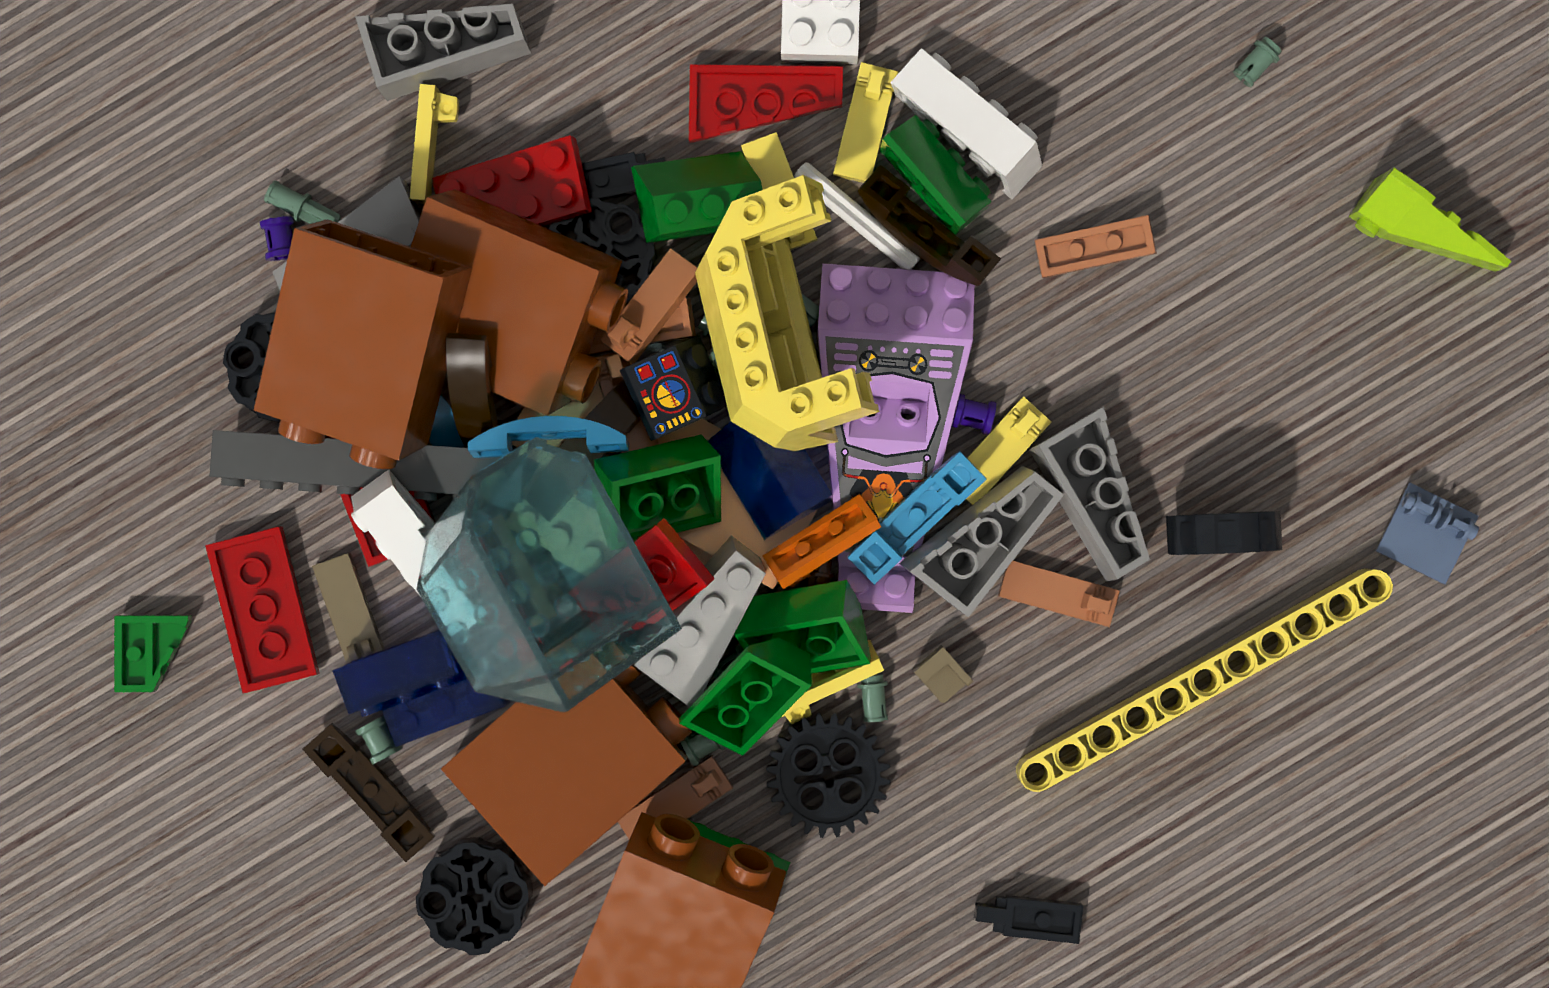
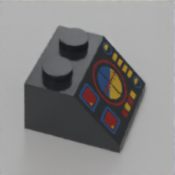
(674, 387)

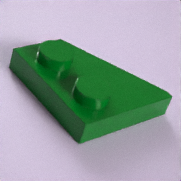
(145, 649)

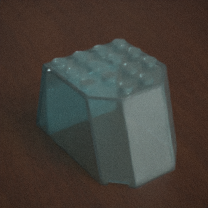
(540, 581)

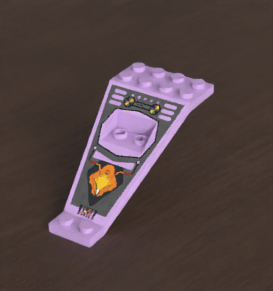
(916, 345)

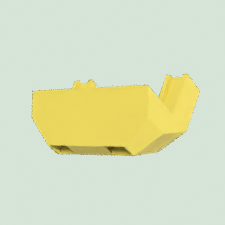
(763, 326)

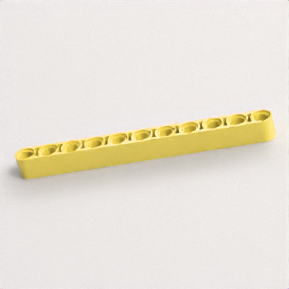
(1221, 678)

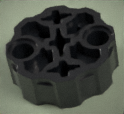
(628, 244)
(245, 382)
(1224, 533)
(440, 878)

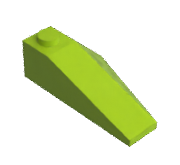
(1404, 214)

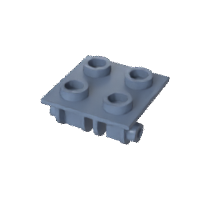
(1427, 533)

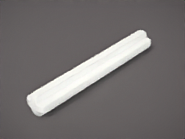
(860, 219)

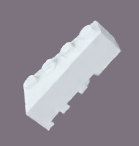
(969, 120)
(394, 522)

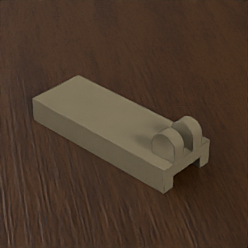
(348, 607)

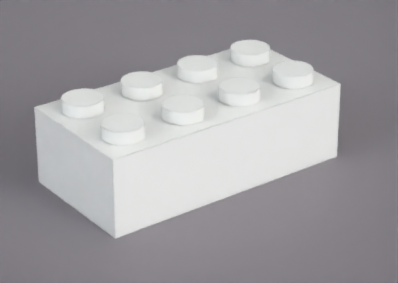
(820, 31)

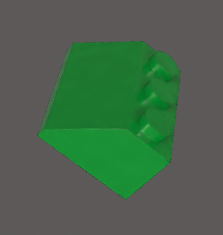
(935, 173)
(691, 193)
(664, 481)
(814, 618)
(751, 694)

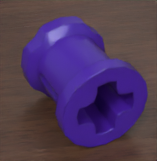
(278, 237)
(974, 414)

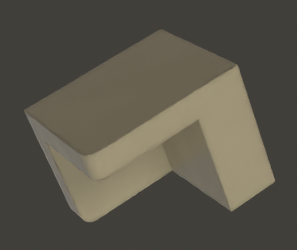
(942, 674)

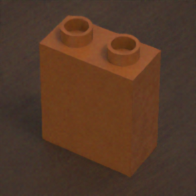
(529, 294)
(360, 342)
(569, 776)
(680, 911)

